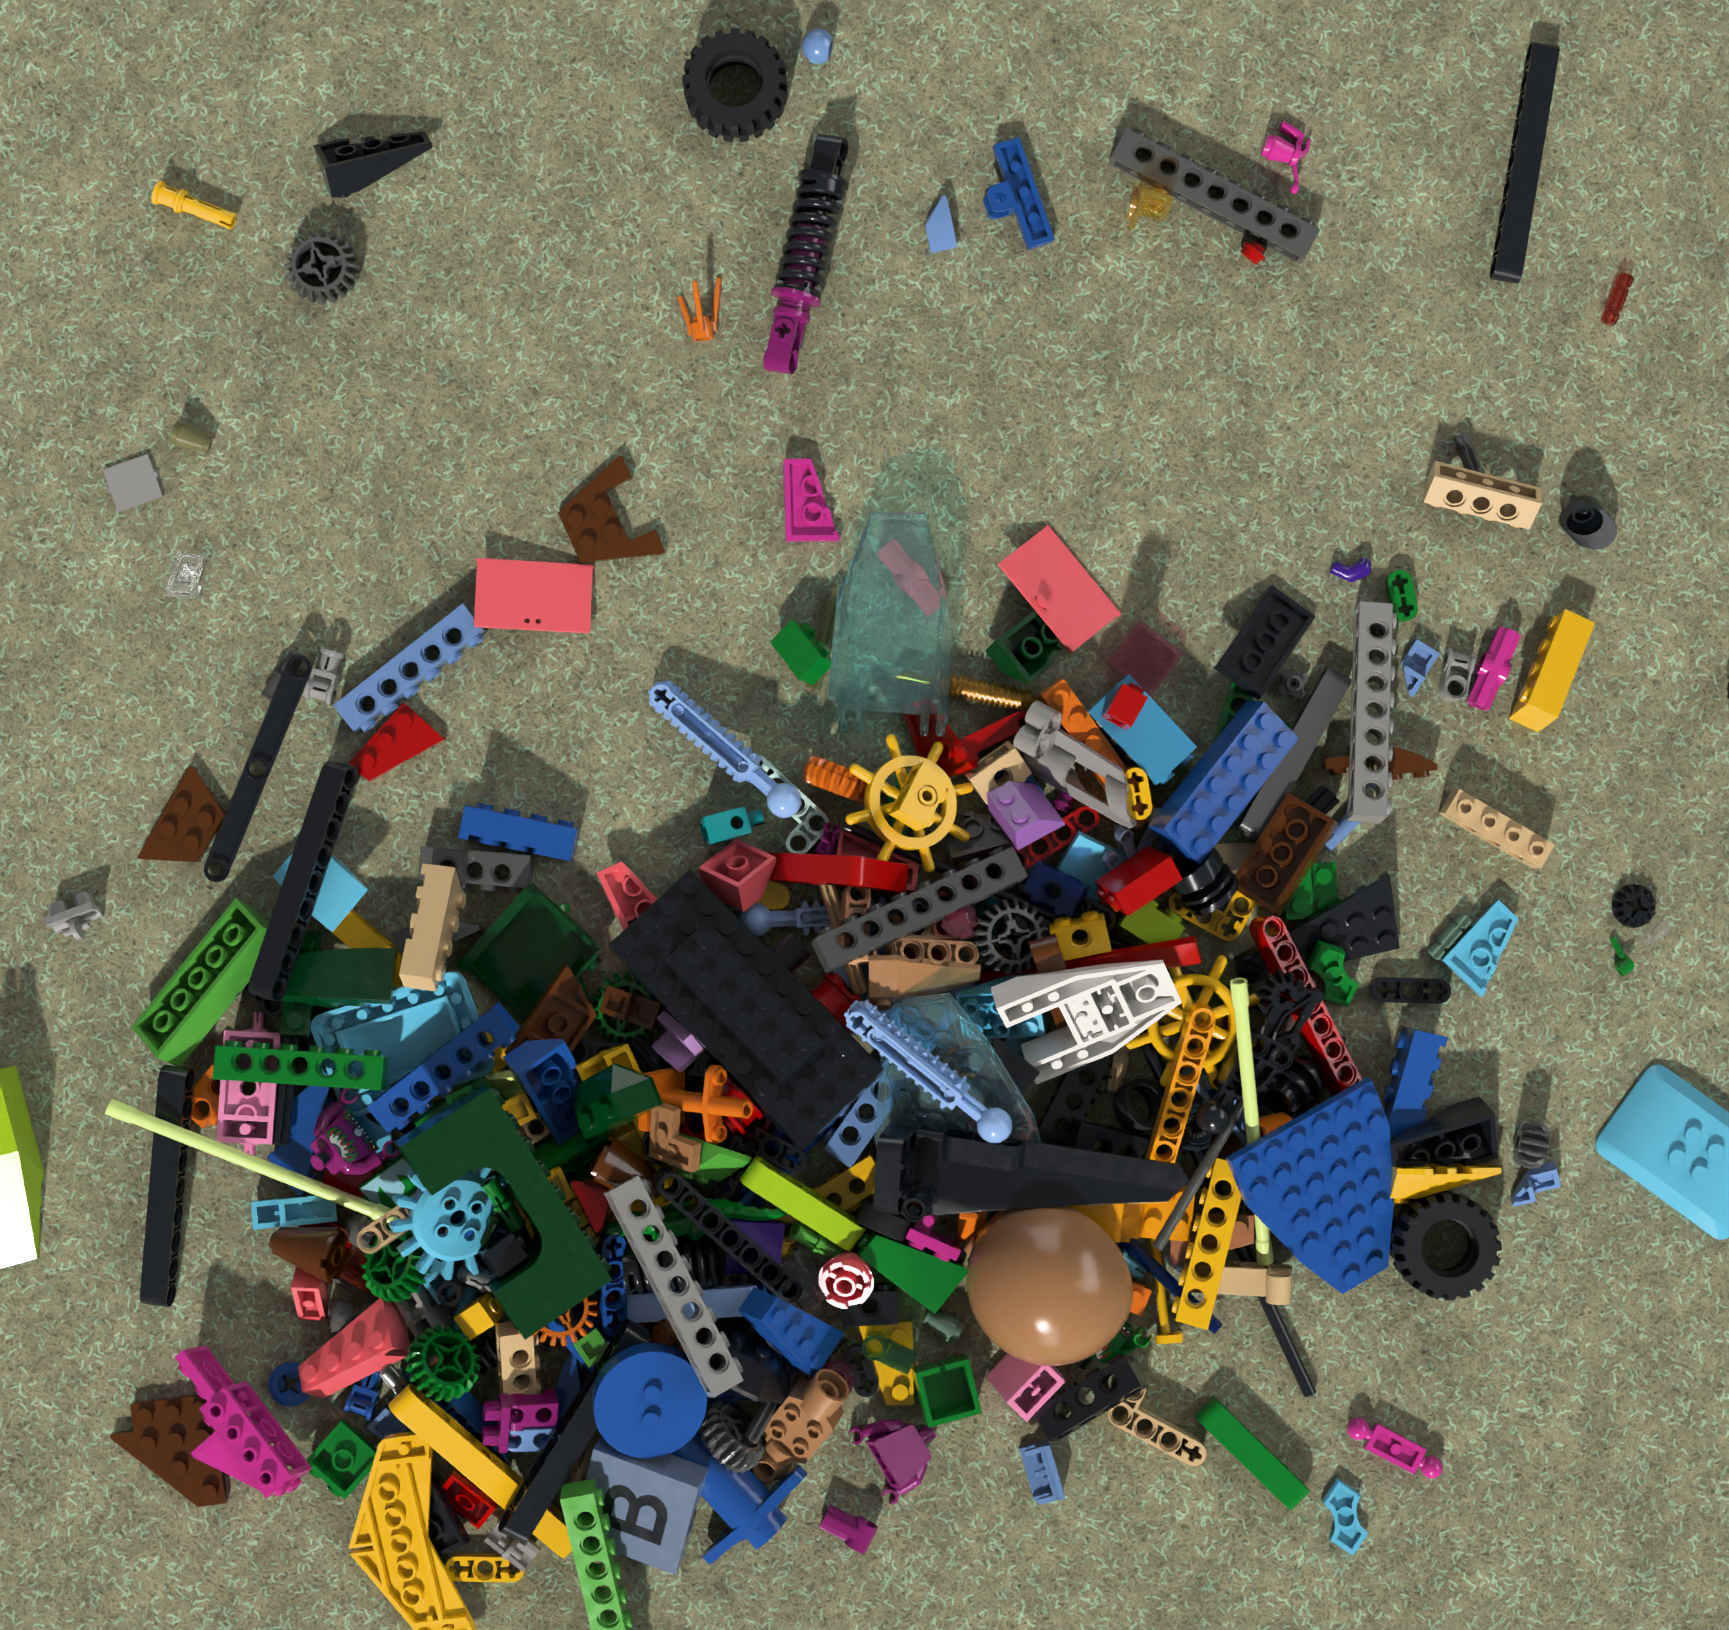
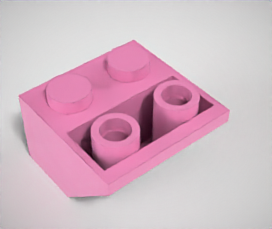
(1024, 1384)

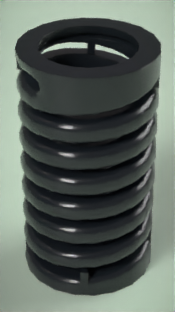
(705, 1275)

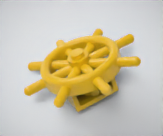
(913, 805)
(1174, 1020)

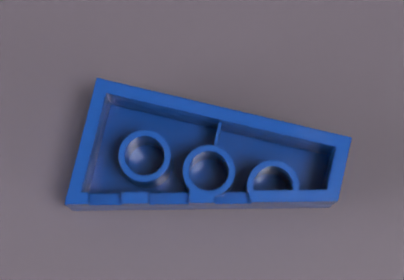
(1411, 1078)

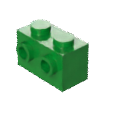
(802, 651)

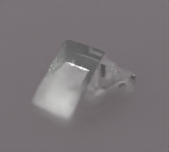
(186, 577)

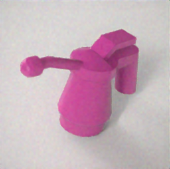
(1280, 150)

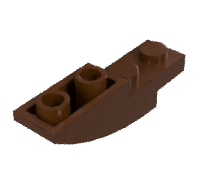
(1401, 763)

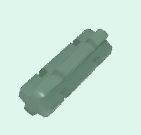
(1449, 936)

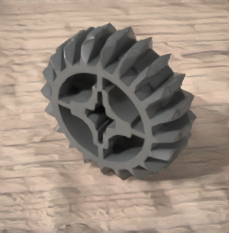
(311, 269)
(1008, 925)
(723, 1436)

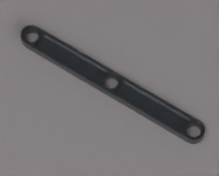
(251, 786)

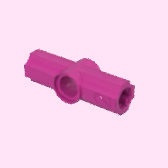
(1493, 668)

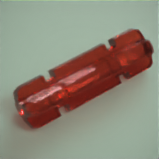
(1617, 299)

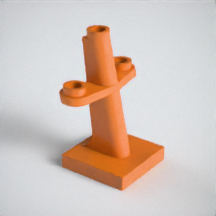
(709, 1103)

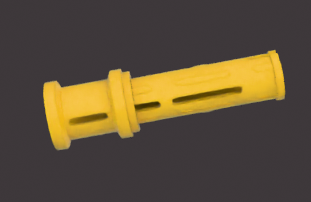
(182, 202)

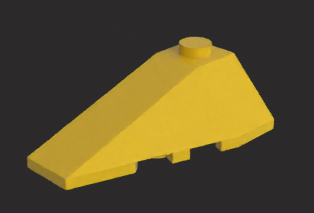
(1432, 1178)

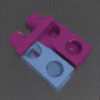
(522, 1420)

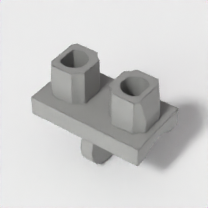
(76, 919)
(514, 1551)

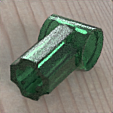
(892, 1353)

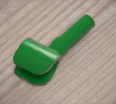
(1625, 964)

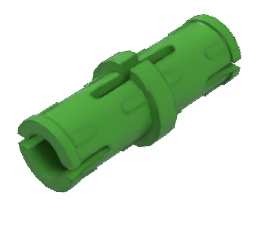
(814, 1241)

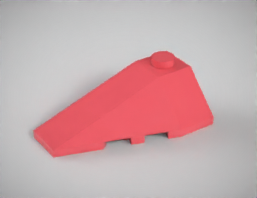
(625, 893)

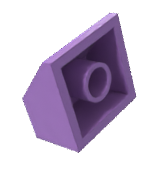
(1022, 812)

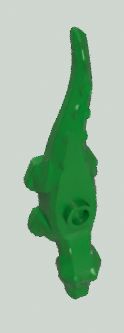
(682, 1226)

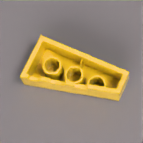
(1552, 671)

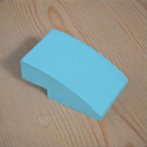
(337, 894)

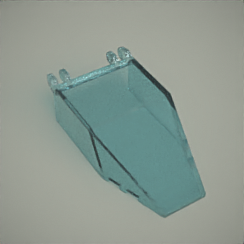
(892, 626)

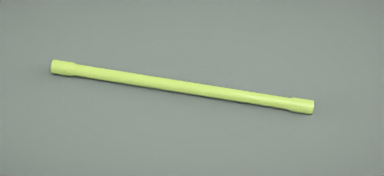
(1240, 1002)
(131, 1115)

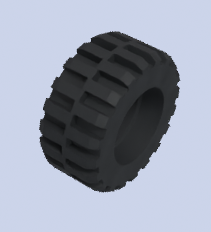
(730, 50)
(1477, 1260)

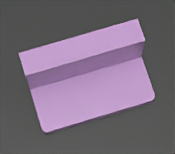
(677, 1044)

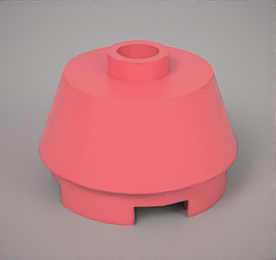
(846, 1280)

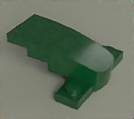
(333, 980)

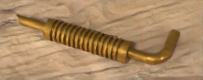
(991, 693)

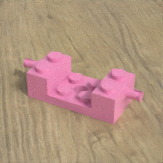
(243, 1116)

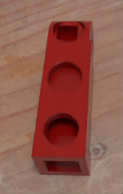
(993, 733)

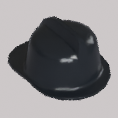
(1587, 522)

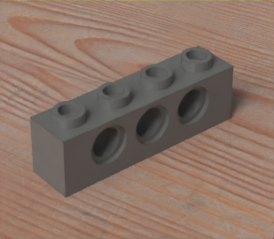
(520, 867)

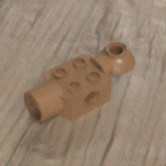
(801, 1423)

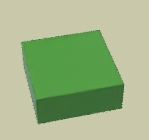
(591, 1347)

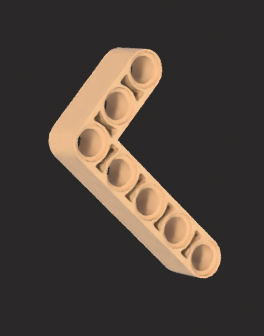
(921, 947)

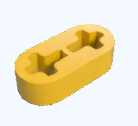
(1142, 791)

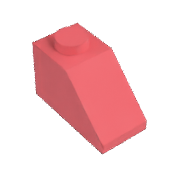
(309, 1296)

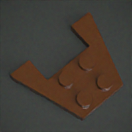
(596, 526)

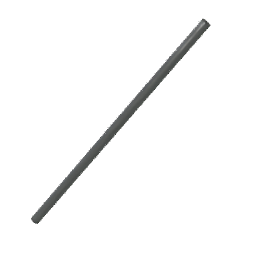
(1211, 1154)

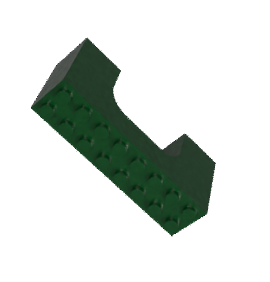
(561, 1259)

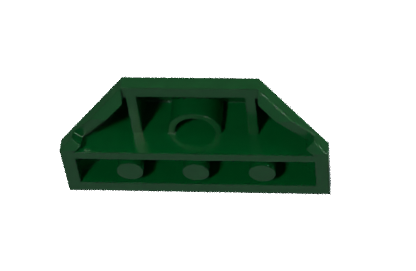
(613, 1100)

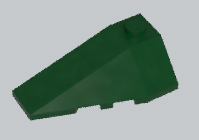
(1025, 649)

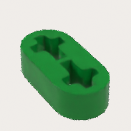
(1408, 595)

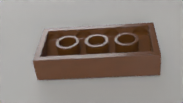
(1284, 854)

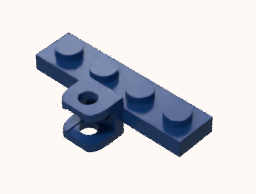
(1018, 195)

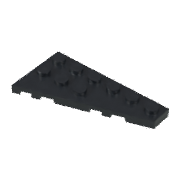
(1358, 924)

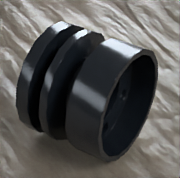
(1205, 885)

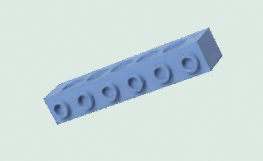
(351, 705)

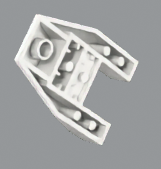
(1100, 1004)

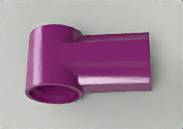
(853, 1530)

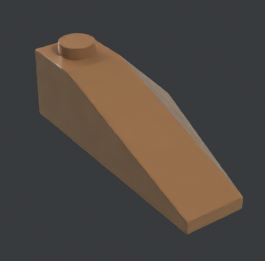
(895, 978)

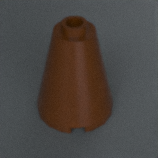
(616, 1164)
(313, 1249)

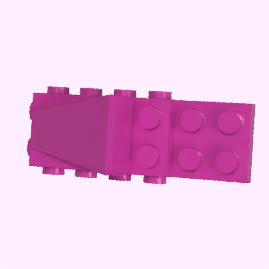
(239, 1444)

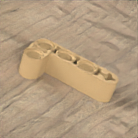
(1252, 1279)
(1156, 1429)

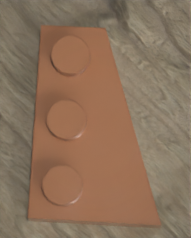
(1242, 1235)

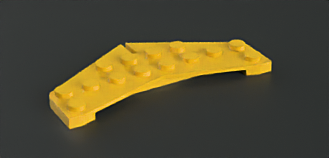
(397, 1526)

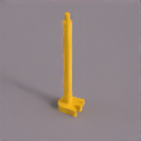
(1165, 1336)

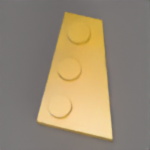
(895, 1385)

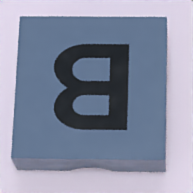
(648, 1503)

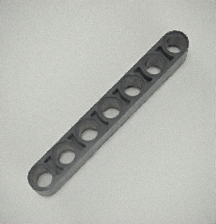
(1309, 729)

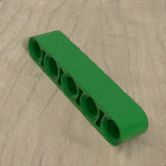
(1252, 1453)

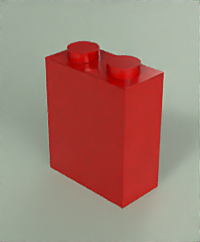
(1137, 880)

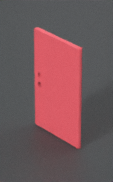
(1062, 586)
(533, 591)

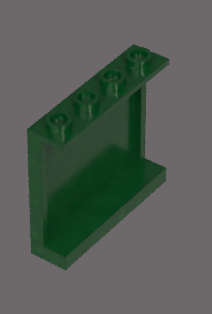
(528, 949)

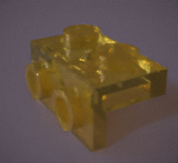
(1149, 203)

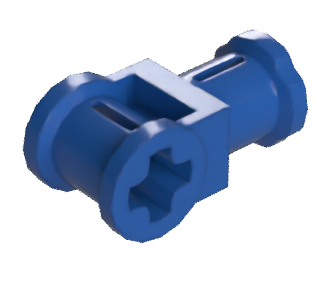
(364, 1396)

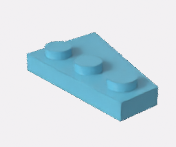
(1479, 948)

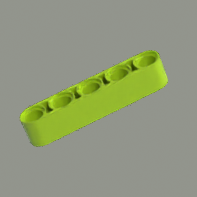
(802, 1203)

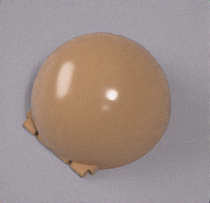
(1047, 1284)

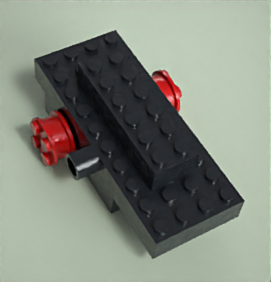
(749, 1012)

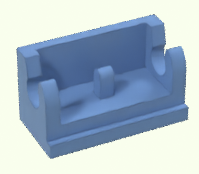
(1042, 1472)

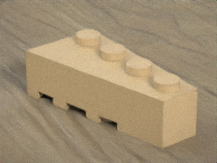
(432, 928)

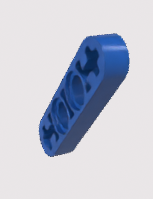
(617, 1283)

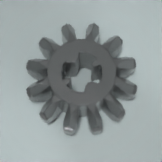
(1531, 1144)

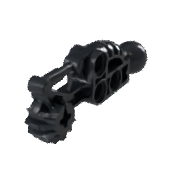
(1214, 1114)

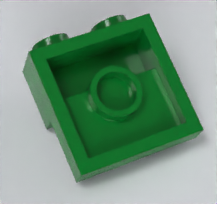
(1314, 891)
(342, 1459)

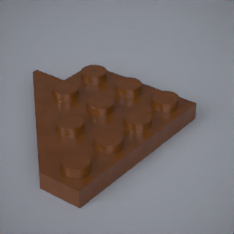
(163, 1441)

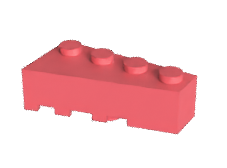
(357, 1351)

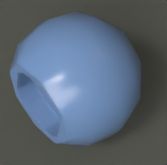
(817, 46)

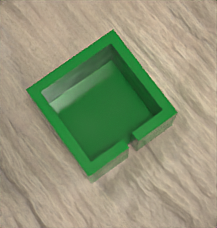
(946, 1390)

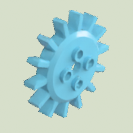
(429, 1214)

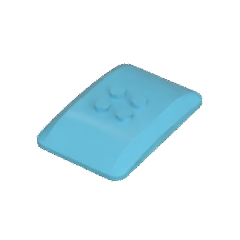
(403, 1031)
(1673, 1147)

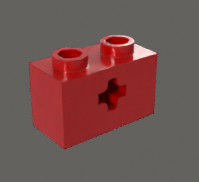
(1125, 705)

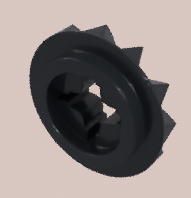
(1623, 912)

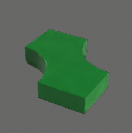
(1328, 963)

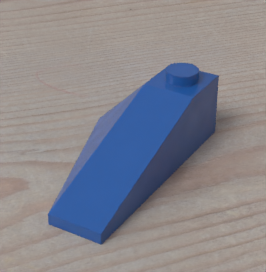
(548, 1080)

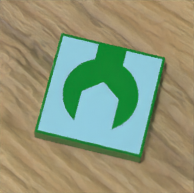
(389, 1181)

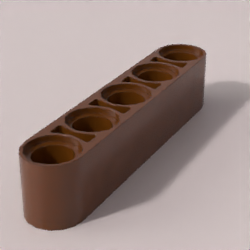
(1049, 959)

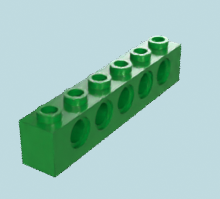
(228, 1066)

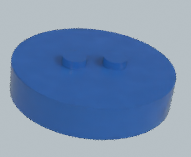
(648, 1400)

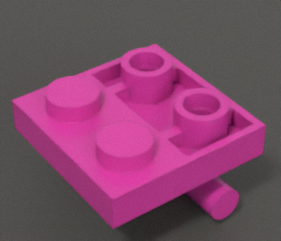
(921, 1236)

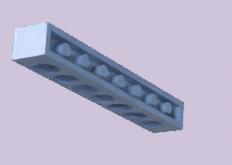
(849, 1150)

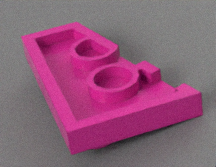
(804, 505)

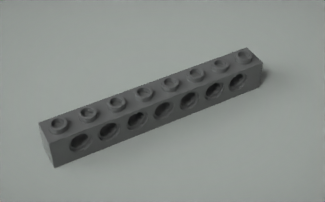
(1220, 209)
(1009, 873)

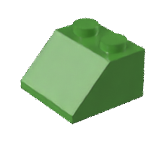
(715, 1162)

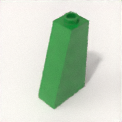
(911, 1269)

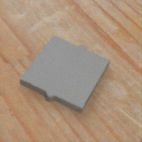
(133, 483)

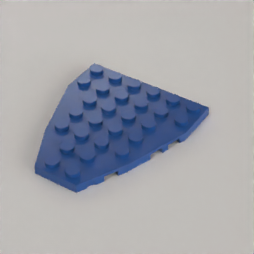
(1326, 1186)

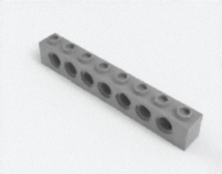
(1360, 806)
(659, 1277)

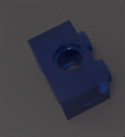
(1072, 889)

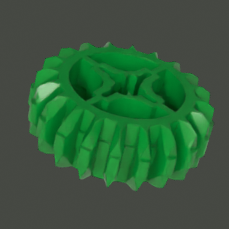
(619, 1031)
(390, 1263)
(458, 1369)

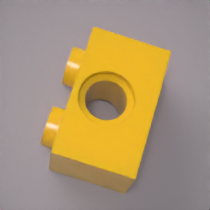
(1095, 942)

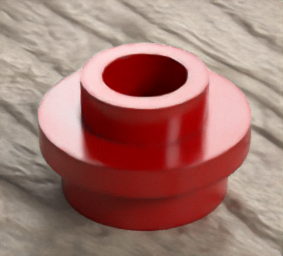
(1253, 252)

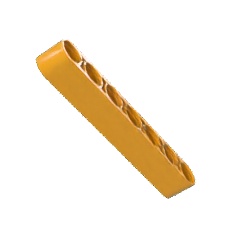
(1178, 1082)

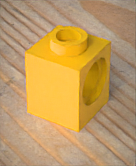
(479, 1315)

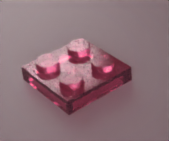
(1145, 657)

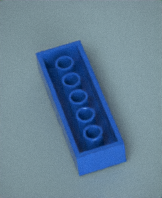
(1223, 782)

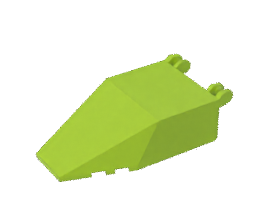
(19, 1175)

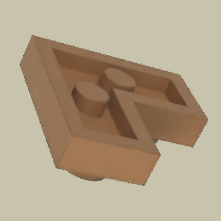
(667, 1144)

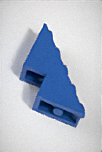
(298, 1152)

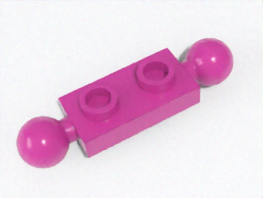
(1394, 1448)

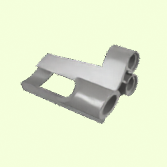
(1052, 756)

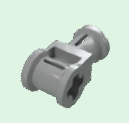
(324, 677)

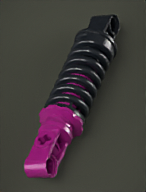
(805, 250)

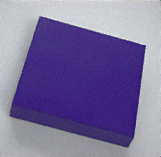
(766, 1234)

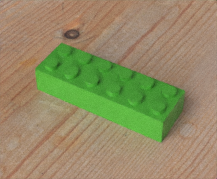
(203, 985)

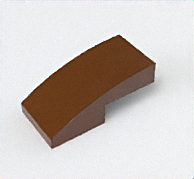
(631, 1007)

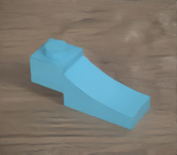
(292, 1211)

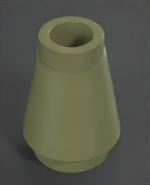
(189, 437)

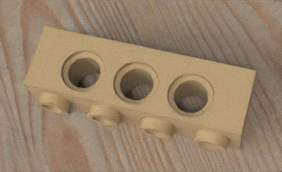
(1522, 498)
(1496, 828)
(513, 1365)

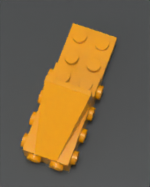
(1139, 1219)

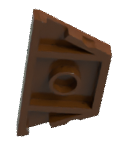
(186, 823)
(559, 1014)

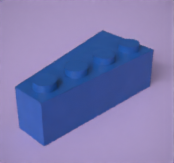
(519, 833)
(794, 1334)

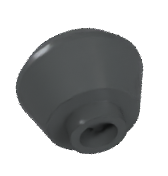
(355, 1224)
(340, 1315)

